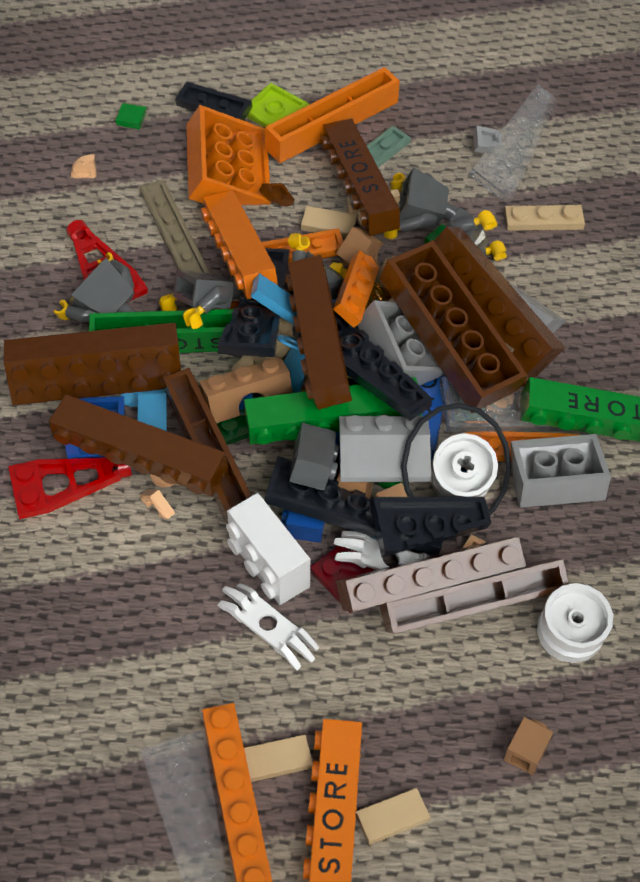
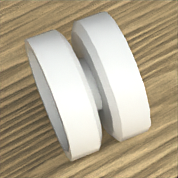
(469, 453)
(574, 623)

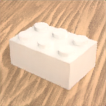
(268, 549)

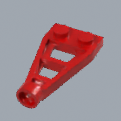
(86, 241)
(29, 489)

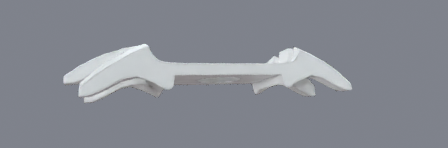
(368, 551)
(282, 635)

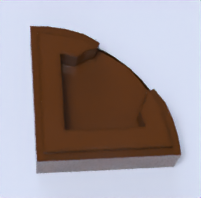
(277, 193)

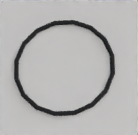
(470, 408)

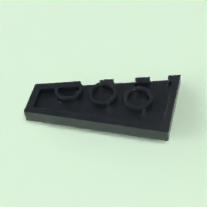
(420, 521)

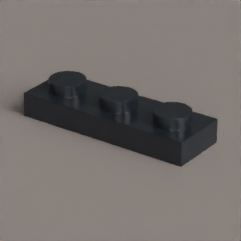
(194, 95)

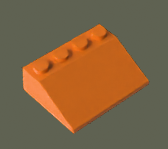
(226, 156)

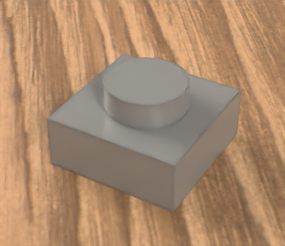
(483, 138)

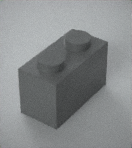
(314, 457)

